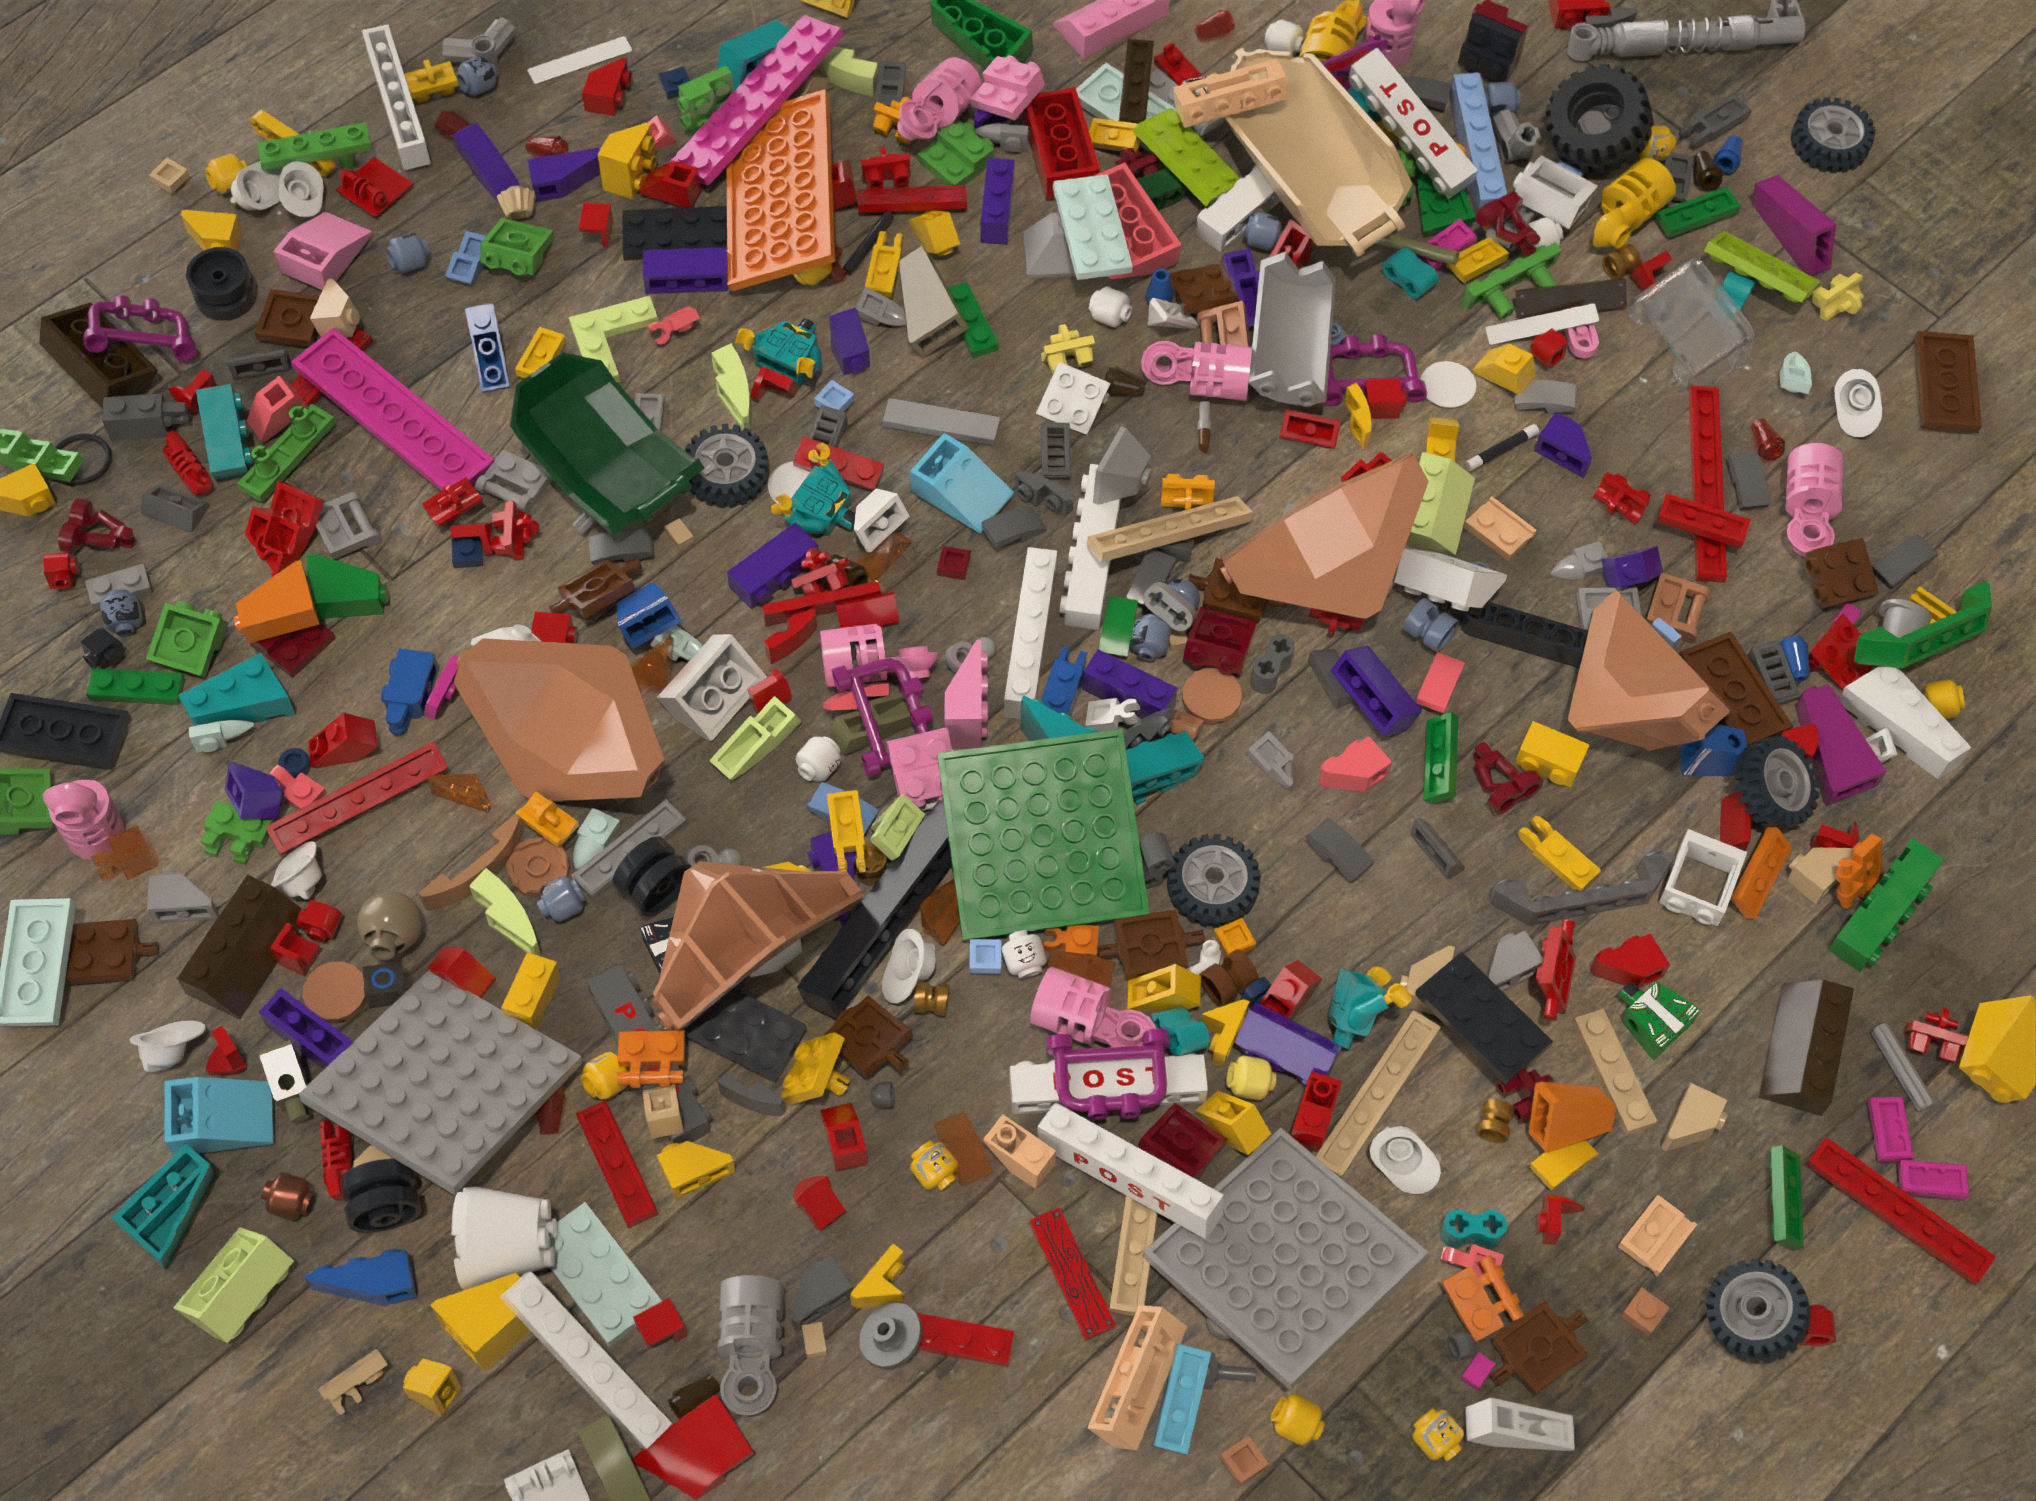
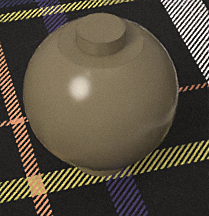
(388, 924)

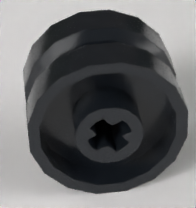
(221, 283)
(651, 876)
(380, 1196)

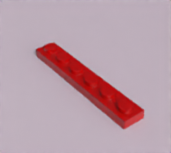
(356, 798)
(1901, 1211)

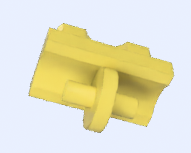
(1842, 296)
(1079, 347)

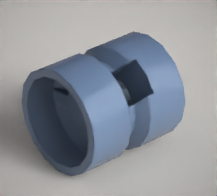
(1430, 625)

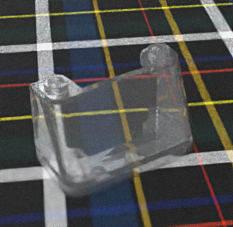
(1696, 323)

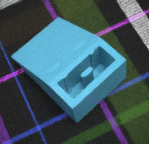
(959, 483)
(217, 1114)

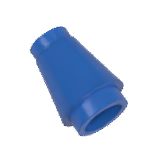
(1729, 155)
(1160, 286)
(1797, 657)

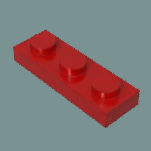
(853, 467)
(1703, 520)
(966, 1340)

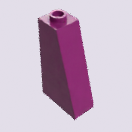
(1796, 223)
(1843, 756)

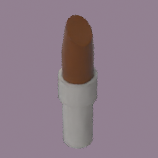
(1204, 426)

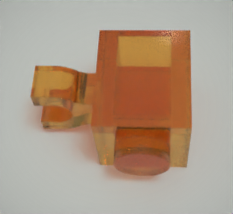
(128, 853)

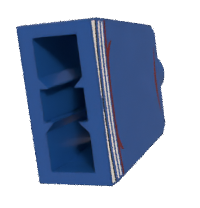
(645, 614)
(1714, 754)

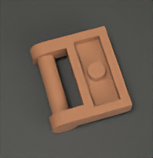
(1231, 324)
(1669, 600)

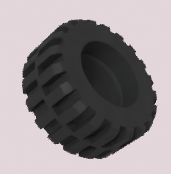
(1589, 90)

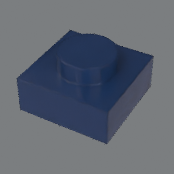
(671, 80)
(467, 552)

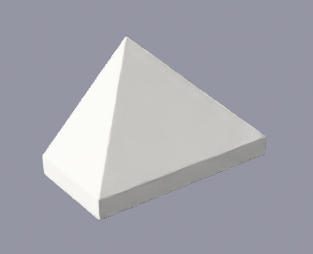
(1169, 315)

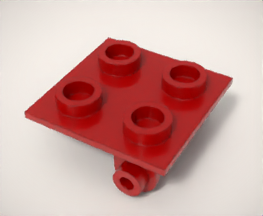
(373, 186)
(1837, 652)

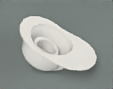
(258, 189)
(301, 189)
(1858, 402)
(298, 872)
(910, 962)
(166, 1044)
(1405, 1160)

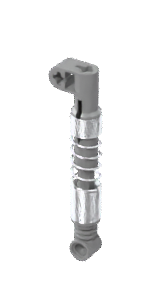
(1781, 26)

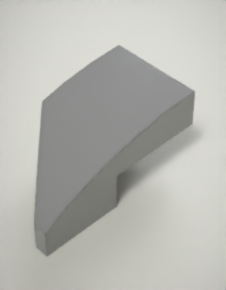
(1272, 759)

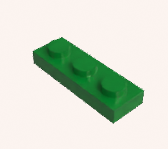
(1697, 212)
(979, 337)
(135, 686)
(1441, 758)
(1786, 1198)

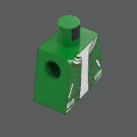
(1656, 1016)

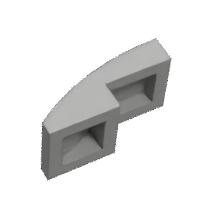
(1548, 394)

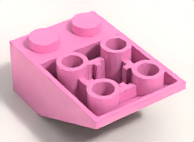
(320, 249)
(967, 701)

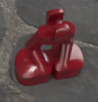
(1508, 208)
(82, 518)
(1506, 794)

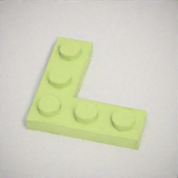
(595, 326)

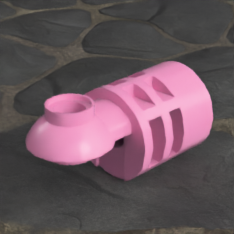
(1398, 24)
(939, 99)
(1210, 367)
(1813, 495)
(868, 649)
(84, 816)
(1082, 1010)

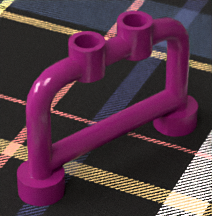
(97, 338)
(1379, 348)
(910, 688)
(1098, 1105)

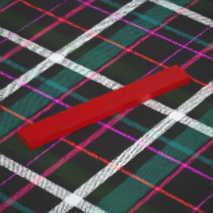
(1707, 477)

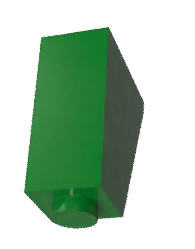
(344, 589)

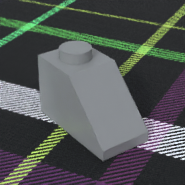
(177, 900)
(1514, 961)

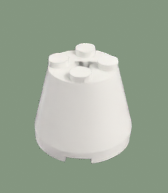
(500, 1235)

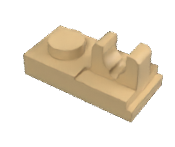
(364, 1370)

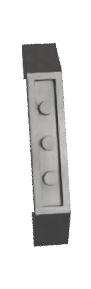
(1514, 898)

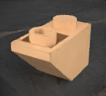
(1020, 1151)

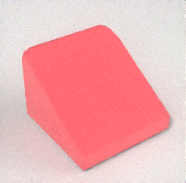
(661, 132)

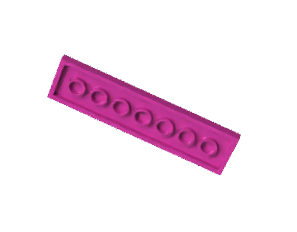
(759, 97)
(391, 411)

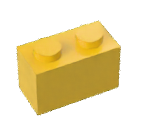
(1551, 754)
(532, 990)

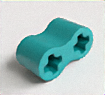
(1410, 273)
(1738, 288)
(1184, 1032)
(1473, 1229)

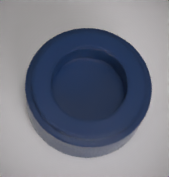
(295, 762)
(1256, 991)

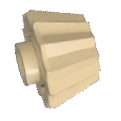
(517, 202)

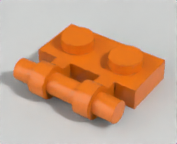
(1862, 873)
(651, 1049)
(1472, 1302)

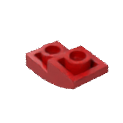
(799, 630)

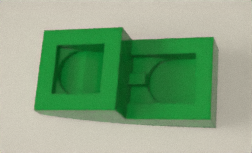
(1118, 626)

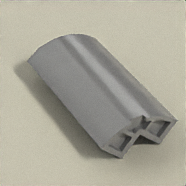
(1292, 331)

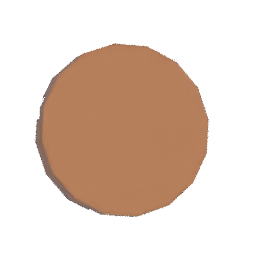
(1212, 695)
(536, 864)
(335, 991)

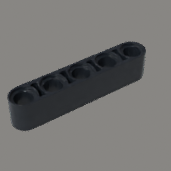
(1517, 632)

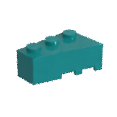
(748, 50)
(224, 431)
(240, 693)
(1162, 764)
(165, 1205)

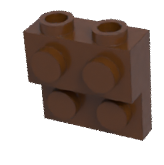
(1841, 573)

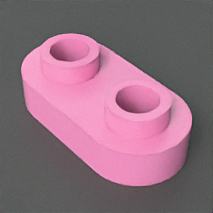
(1581, 336)

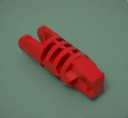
(186, 464)
(335, 1156)

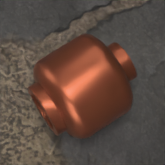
(287, 1196)

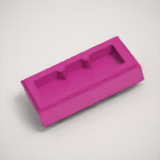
(1455, 237)
(443, 689)
(1890, 1129)
(1933, 1179)

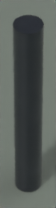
(868, 242)

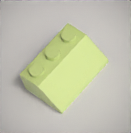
(1442, 507)
(234, 1284)

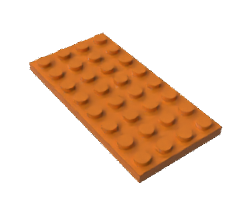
(782, 196)

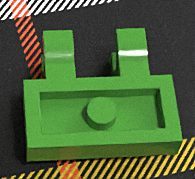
(225, 823)

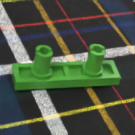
(315, 146)
(1499, 280)
(287, 452)

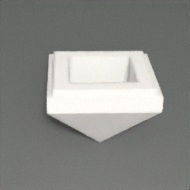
(1882, 745)

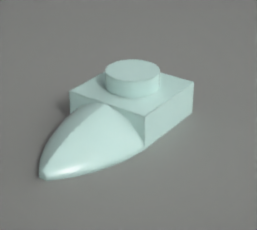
(1795, 374)
(684, 644)
(215, 735)
(594, 836)

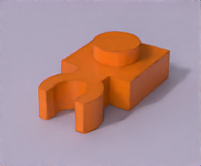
(1076, 940)

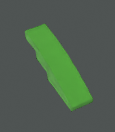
(20, 451)

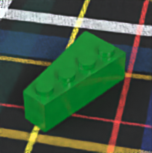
(981, 31)
(1887, 905)

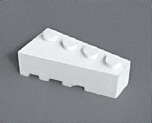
(1892, 701)

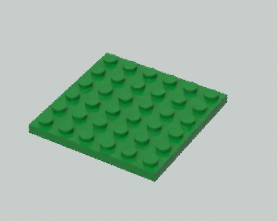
(1042, 834)

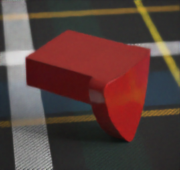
(1643, 274)
(769, 378)
(484, 530)
(765, 690)
(1805, 736)
(225, 1058)
(818, 1201)

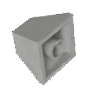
(1047, 249)
(1122, 469)

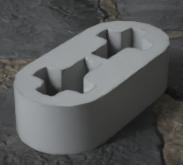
(1169, 606)

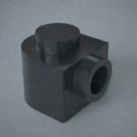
(101, 649)

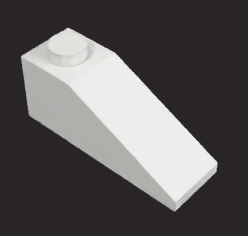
(1518, 1426)

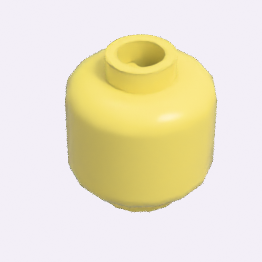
(1250, 1078)

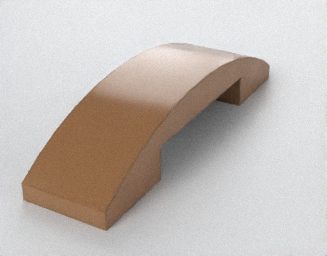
(445, 892)

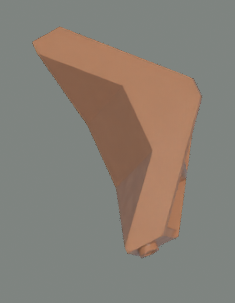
(1335, 546)
(1638, 685)
(562, 717)
(734, 923)

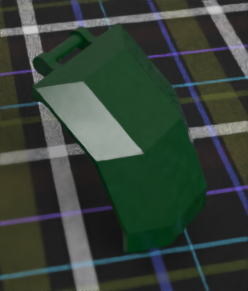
(598, 442)

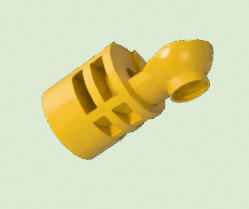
(1334, 31)
(1632, 201)

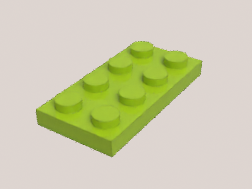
(1187, 156)
(1766, 268)

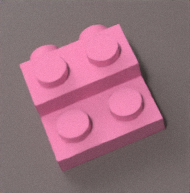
(1008, 87)
(916, 764)

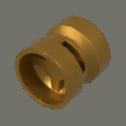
(1619, 263)
(873, 859)
(924, 998)
(1495, 1121)

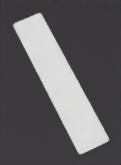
(579, 60)
(1542, 323)

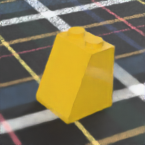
(2003, 1048)
(482, 1321)

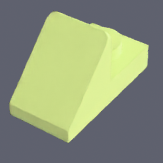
(896, 827)

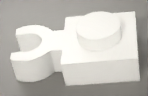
(1107, 713)

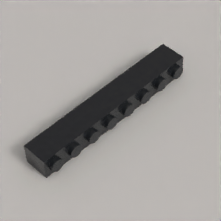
(879, 917)

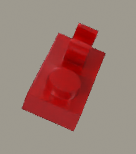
(1176, 65)

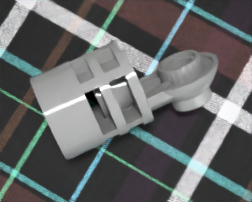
(749, 1338)

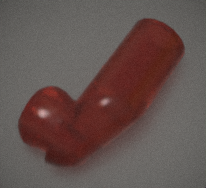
(837, 272)

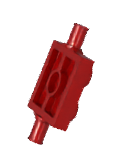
(1557, 969)

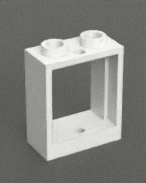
(1554, 191)
(1711, 853)

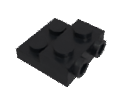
(1490, 49)

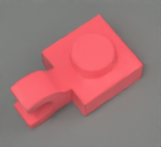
(679, 321)
(297, 791)
(1471, 1258)

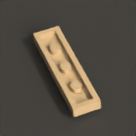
(1614, 1071)
(1131, 1267)

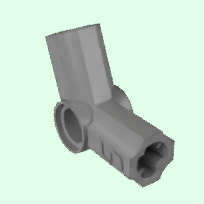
(486, 45)
(1515, 139)

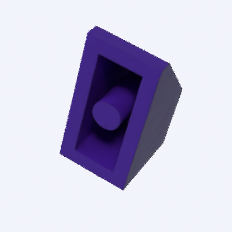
(849, 341)
(1565, 444)
(1632, 567)
(253, 792)

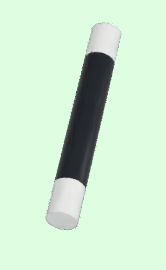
(1501, 447)

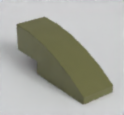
(890, 716)
(612, 1461)

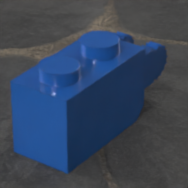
(1064, 683)
(408, 688)

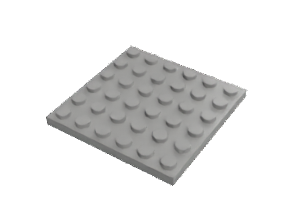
(441, 1081)
(1289, 1259)

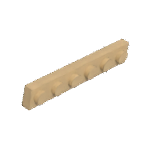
(1169, 529)
(1377, 1093)

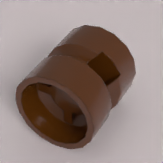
(1225, 980)

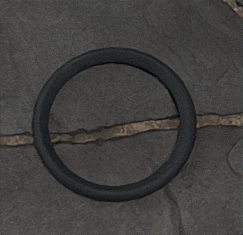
(102, 442)

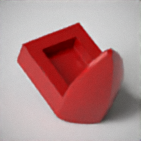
(188, 395)
(1832, 838)
(1550, 1218)

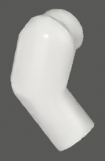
(1209, 955)

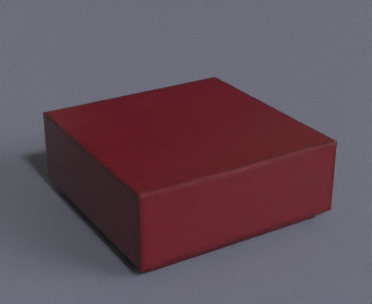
(954, 563)

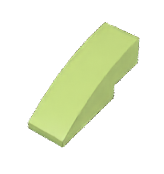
(849, 72)
(732, 384)
(755, 739)
(504, 911)

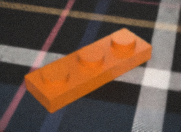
(1761, 872)

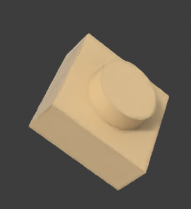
(169, 175)

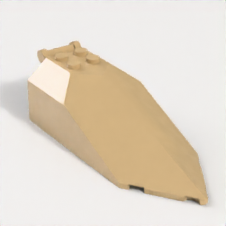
(1323, 155)

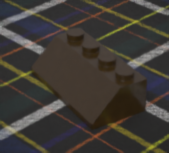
(108, 373)
(236, 950)
(1806, 1045)

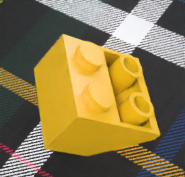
(627, 160)

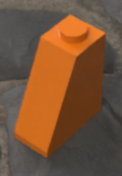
(277, 606)
(1569, 1114)

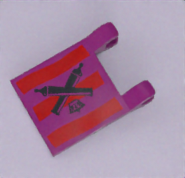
(1340, 65)

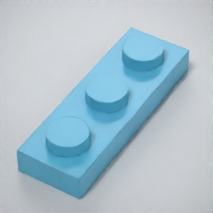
(1181, 1399)

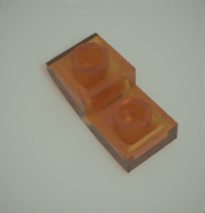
(1087, 967)
(965, 1147)

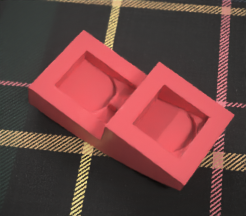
(1440, 682)
(845, 699)

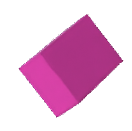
(1850, 612)
(1478, 1371)

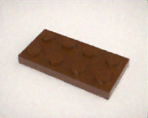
(1947, 382)
(1735, 679)

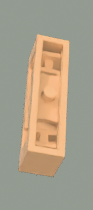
(1230, 93)
(1137, 1377)

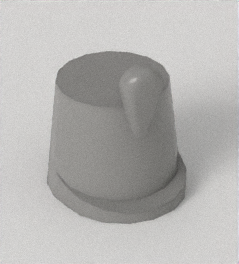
(1903, 616)

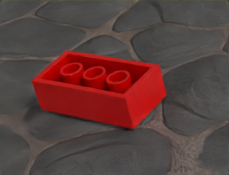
(1059, 138)

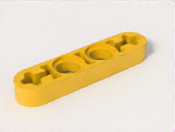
(271, 129)

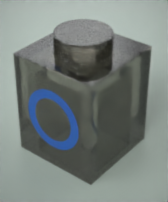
(385, 983)

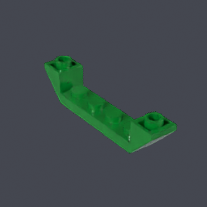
(1887, 650)

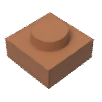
(1186, 722)
(1645, 1311)
(1244, 1460)

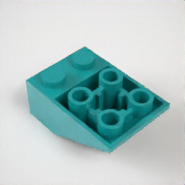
(1043, 723)

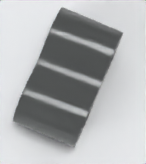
(1272, 664)
(1155, 858)

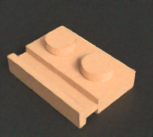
(1500, 528)
(1657, 1235)

